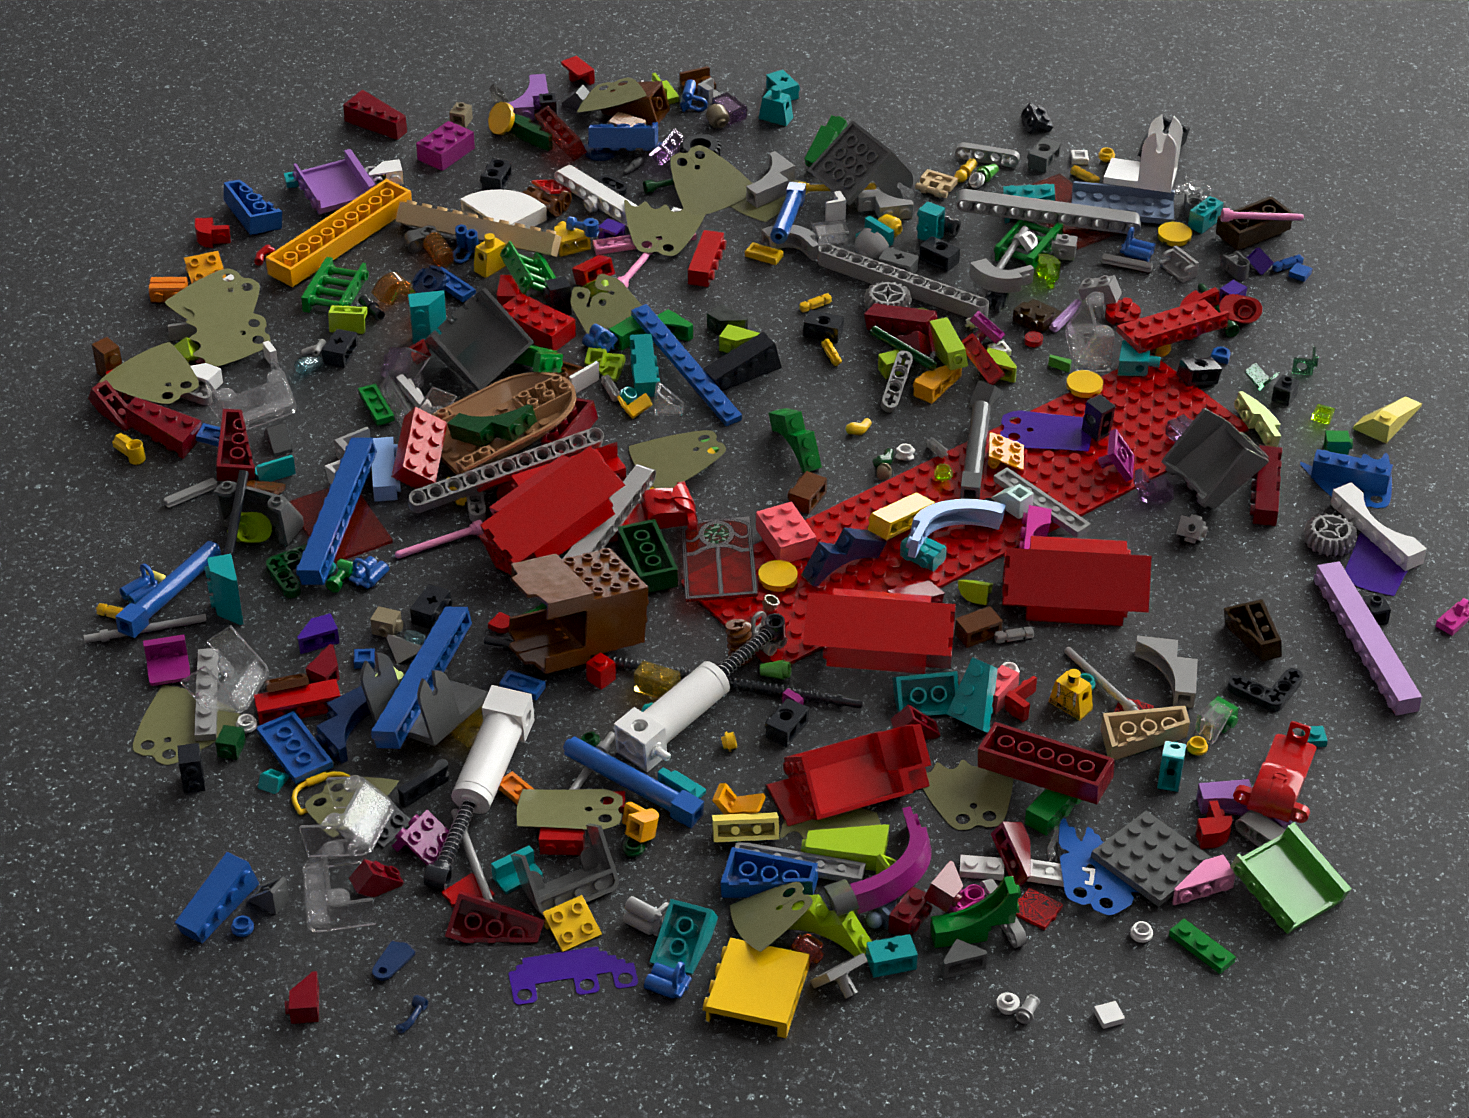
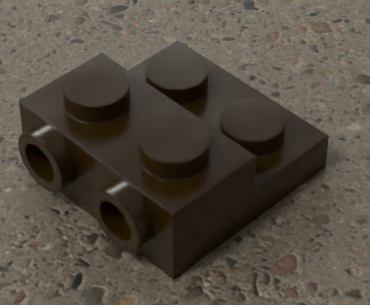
(1035, 315)

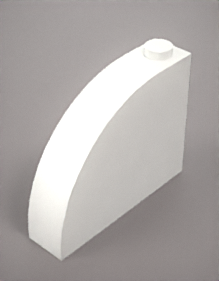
(505, 205)

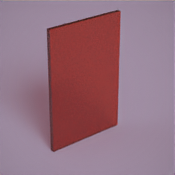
(362, 533)

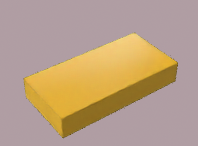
(764, 253)

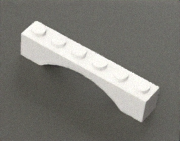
(1402, 549)

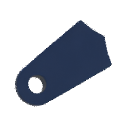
(392, 960)

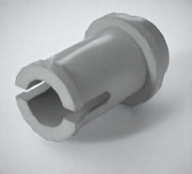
(1025, 1013)

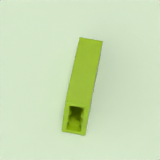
(947, 344)
(849, 843)

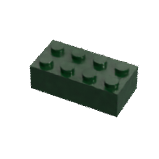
(648, 555)

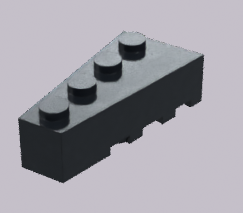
(745, 362)

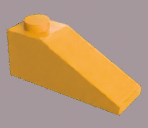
(935, 383)

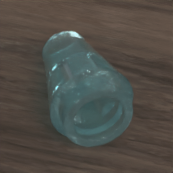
(307, 364)

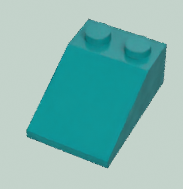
(684, 935)

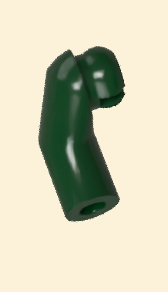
(886, 458)

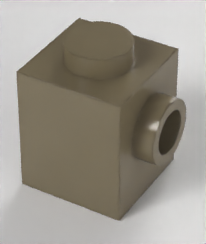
(461, 114)
(386, 622)

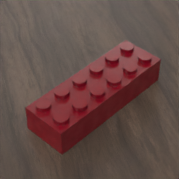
(1046, 763)

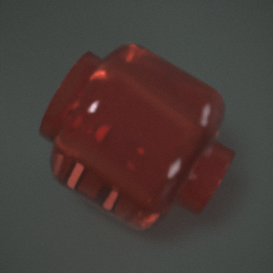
(809, 945)

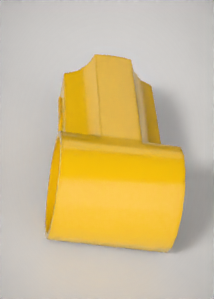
(131, 448)

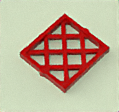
(551, 189)

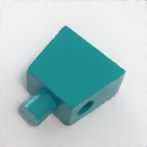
(776, 107)
(1134, 363)
(1172, 758)

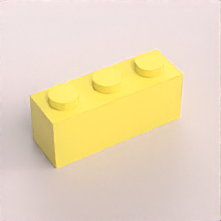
(745, 827)

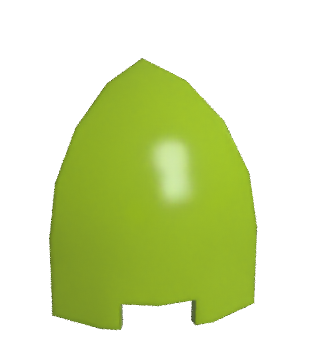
(187, 348)
(975, 590)

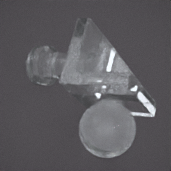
(1194, 187)

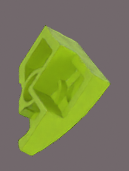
(609, 363)

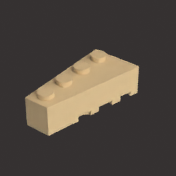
(1142, 730)

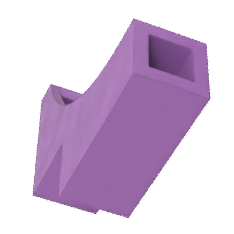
(529, 100)
(1223, 792)

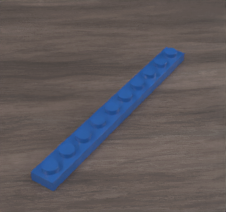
(686, 365)

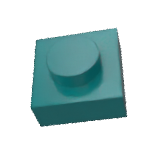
(289, 180)
(1317, 736)

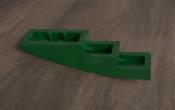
(531, 133)

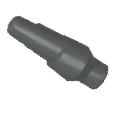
(633, 165)

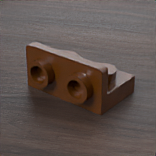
(698, 75)

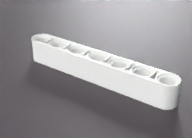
(585, 186)

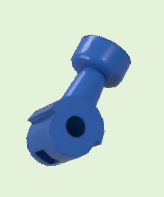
(589, 226)

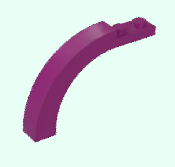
(902, 874)

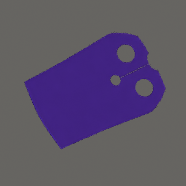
(1048, 432)
(1373, 568)

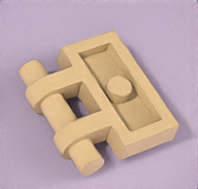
(938, 180)

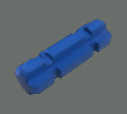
(1287, 263)

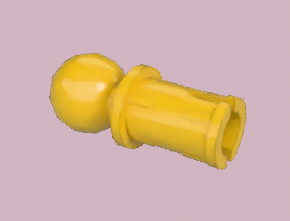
(965, 170)

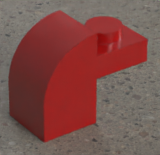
(210, 234)
(1214, 829)

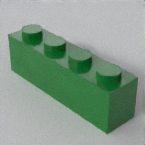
(1049, 810)

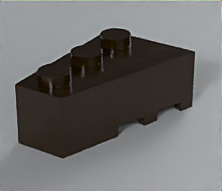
(1254, 628)

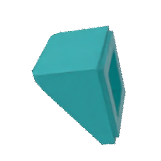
(272, 781)

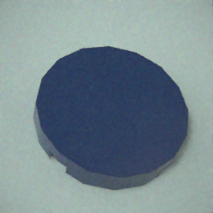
(599, 155)
(429, 279)

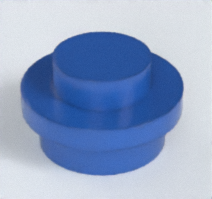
(242, 926)

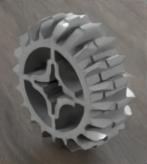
(887, 294)
(1330, 534)

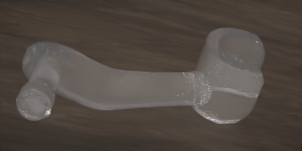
(1050, 848)

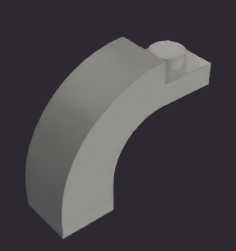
(798, 238)
(1000, 280)

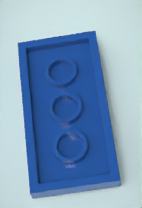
(294, 747)

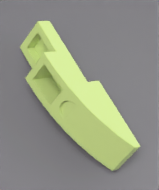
(1258, 417)

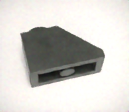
(722, 316)

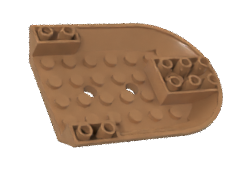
(547, 393)

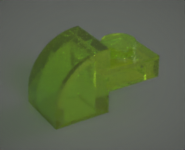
(1048, 268)

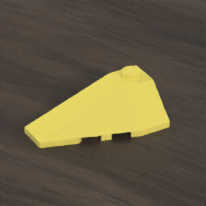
(1387, 420)

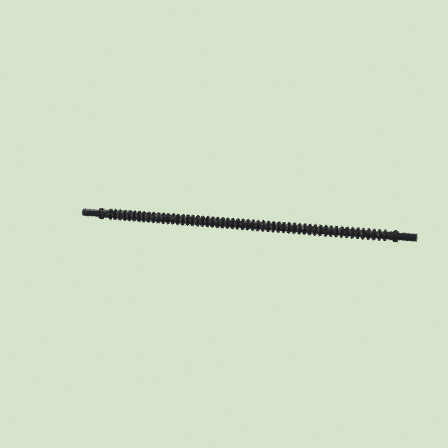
(837, 700)

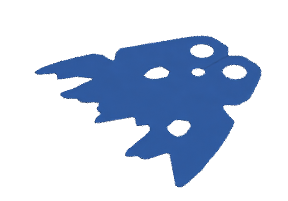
(1074, 876)

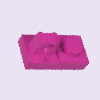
(1454, 618)

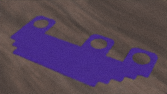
(574, 964)

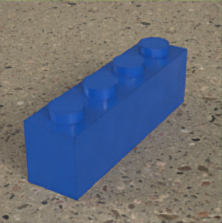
(1349, 469)

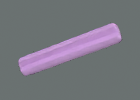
(1065, 316)

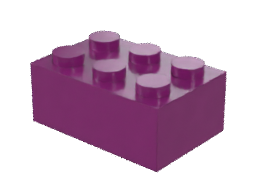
(445, 145)

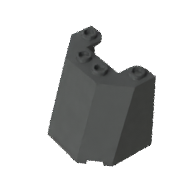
(1214, 458)

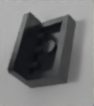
(1036, 116)

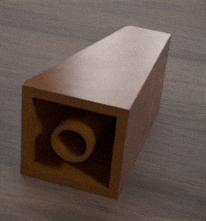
(651, 107)

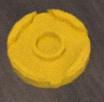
(501, 118)
(1174, 233)
(1084, 383)
(778, 575)

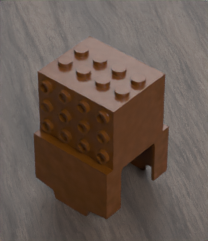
(588, 598)

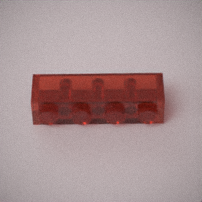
(561, 133)

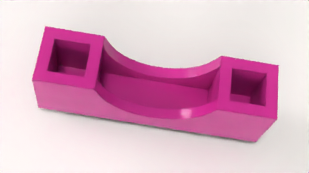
(1036, 523)

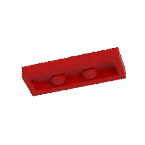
(982, 359)

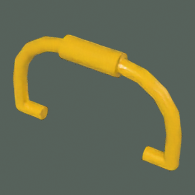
(312, 781)

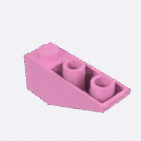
(1206, 879)

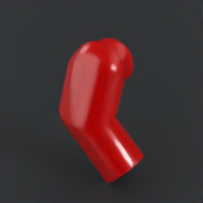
(267, 249)

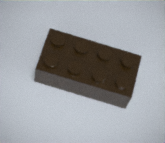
(1246, 232)

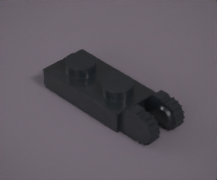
(998, 299)

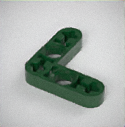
(285, 567)

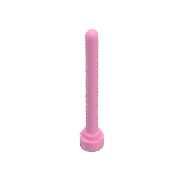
(1227, 215)
(625, 279)
(474, 529)

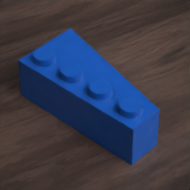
(623, 136)
(250, 208)
(755, 872)
(217, 897)

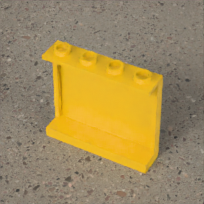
(757, 985)

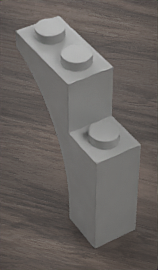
(773, 184)
(883, 204)
(1178, 670)

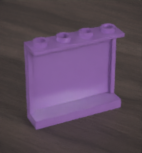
(333, 183)

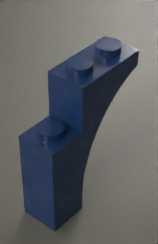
(850, 545)
(343, 716)

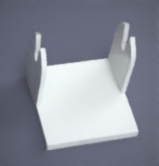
(1157, 163)

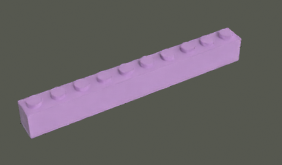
(1368, 639)

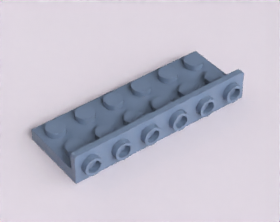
(1149, 204)

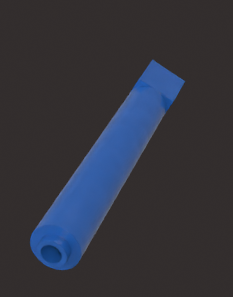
(794, 199)
(136, 616)
(682, 806)

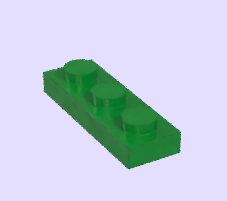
(376, 404)
(1202, 946)

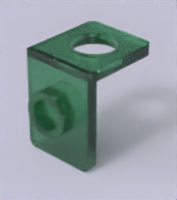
(1311, 363)
(1258, 376)

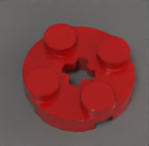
(1122, 311)

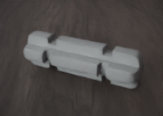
(610, 387)
(937, 448)
(1014, 634)

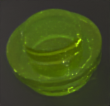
(943, 472)

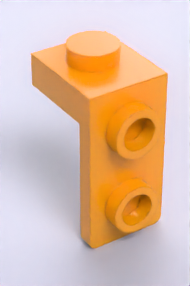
(729, 803)

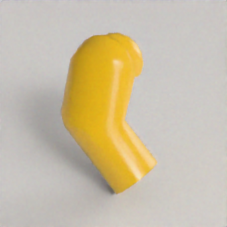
(858, 428)

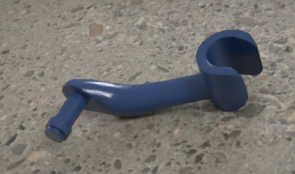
(421, 1004)

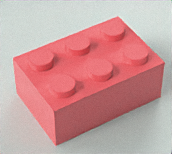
(785, 532)

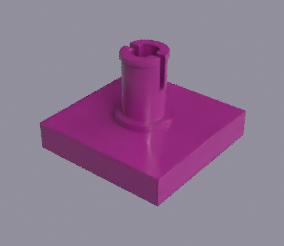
(986, 328)
(1119, 455)

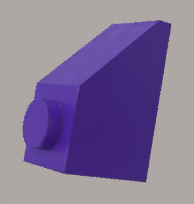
(318, 634)

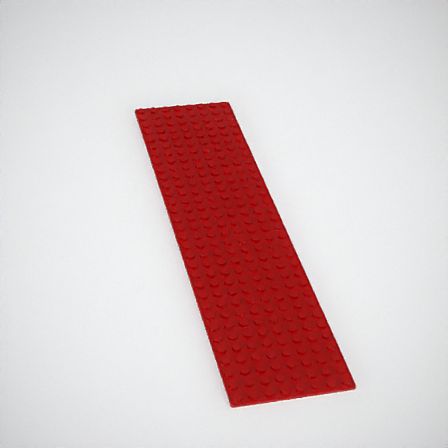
(1068, 476)

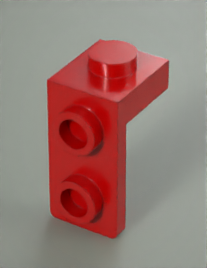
(1015, 699)

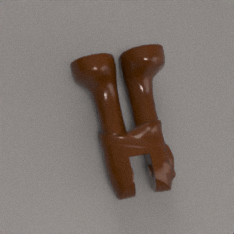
(554, 204)

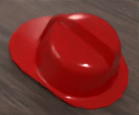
(1241, 308)

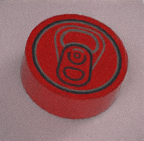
(1033, 339)

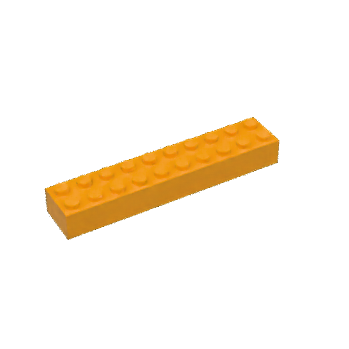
(337, 233)

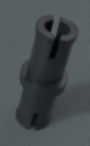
(372, 307)

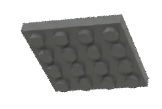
(1149, 857)

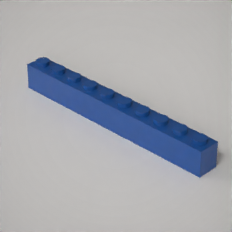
(336, 512)
(434, 654)

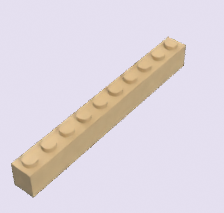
(446, 222)

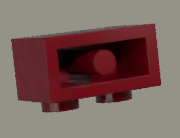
(909, 913)

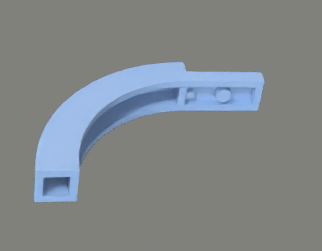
(952, 513)

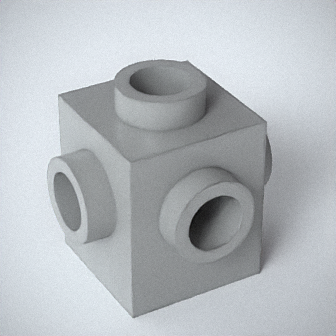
(1064, 247)
(1187, 523)

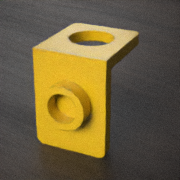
(637, 406)

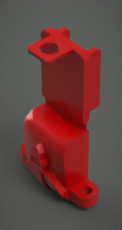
(667, 506)
(1281, 778)

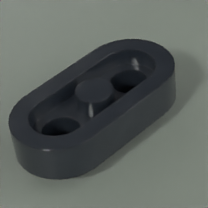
(614, 184)

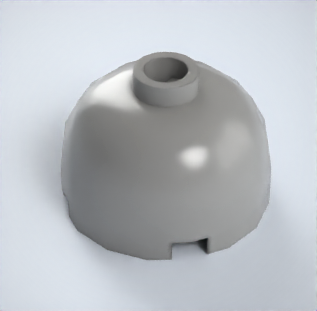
(870, 244)

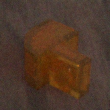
(390, 286)

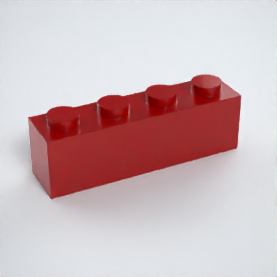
(706, 258)
(303, 700)

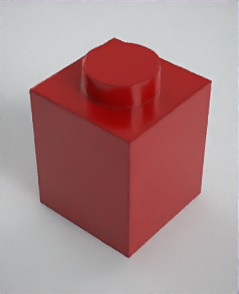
(600, 670)

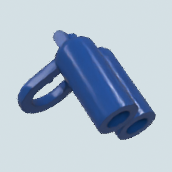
(688, 96)
(465, 239)
(1137, 248)
(599, 338)
(368, 571)
(139, 587)
(668, 980)

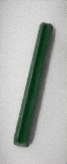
(900, 346)

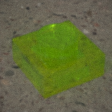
(1323, 414)

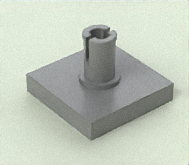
(840, 974)

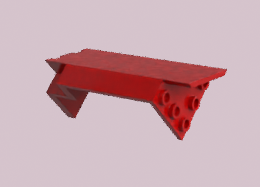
(608, 453)
(551, 510)
(1076, 580)
(880, 630)
(852, 774)

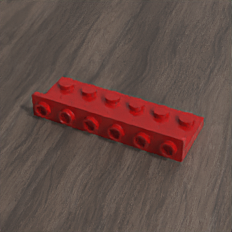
(1172, 326)

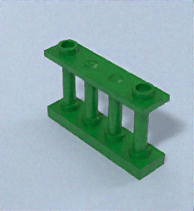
(1043, 247)
(525, 270)
(323, 278)

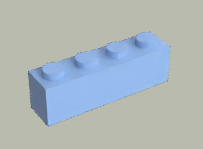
(384, 485)

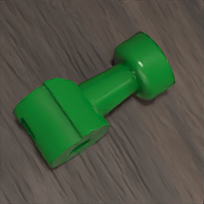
(345, 569)

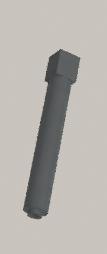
(975, 451)

